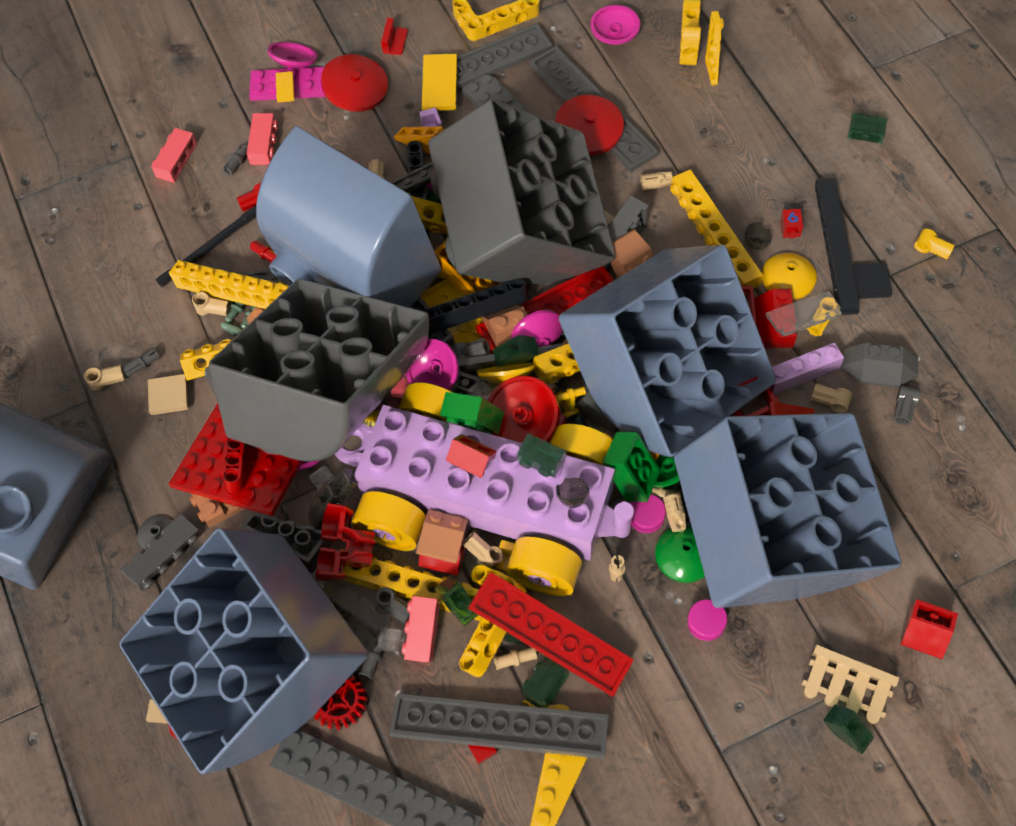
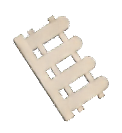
(860, 683)

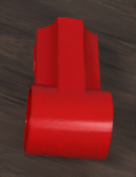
(249, 199)

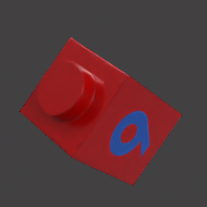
(791, 223)

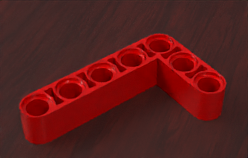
(234, 465)

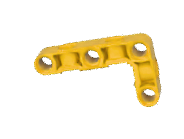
(494, 21)
(690, 32)
(487, 635)

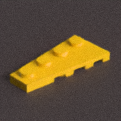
(713, 47)
(555, 787)

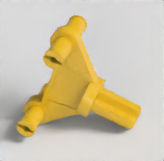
(567, 400)

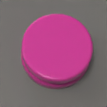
(648, 515)
(706, 621)

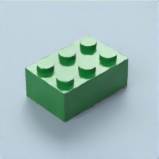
(471, 413)
(633, 466)

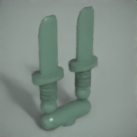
(232, 329)

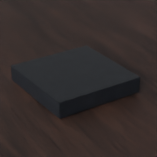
(872, 280)

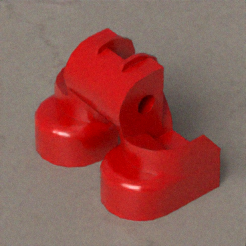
(358, 545)

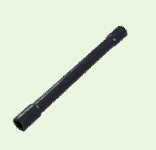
(245, 218)

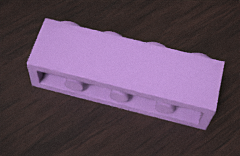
(806, 367)

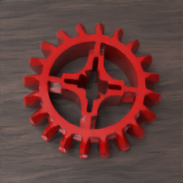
(352, 711)

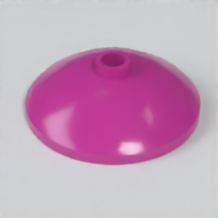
(615, 24)
(292, 54)
(542, 325)
(425, 369)

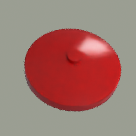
(354, 83)
(596, 118)
(527, 408)

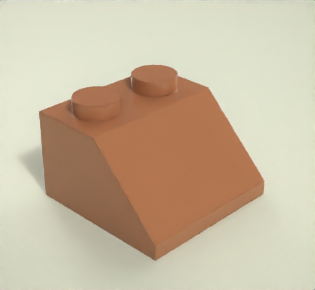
(629, 252)
(503, 322)
(442, 536)

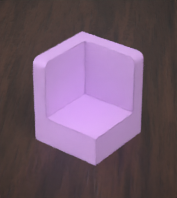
(430, 118)

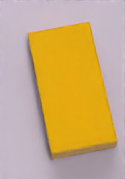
(285, 86)

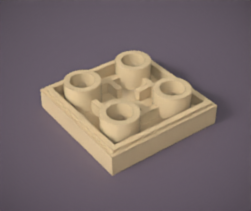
(167, 394)

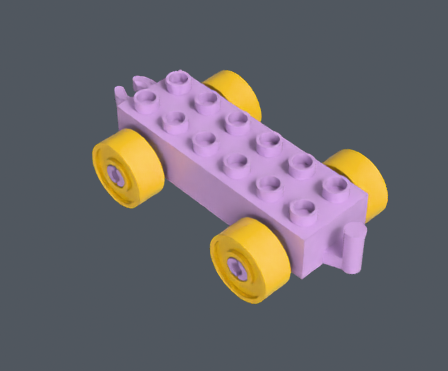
(407, 473)

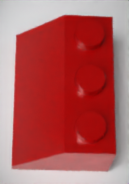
(767, 302)

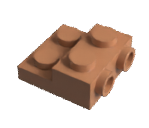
(212, 510)

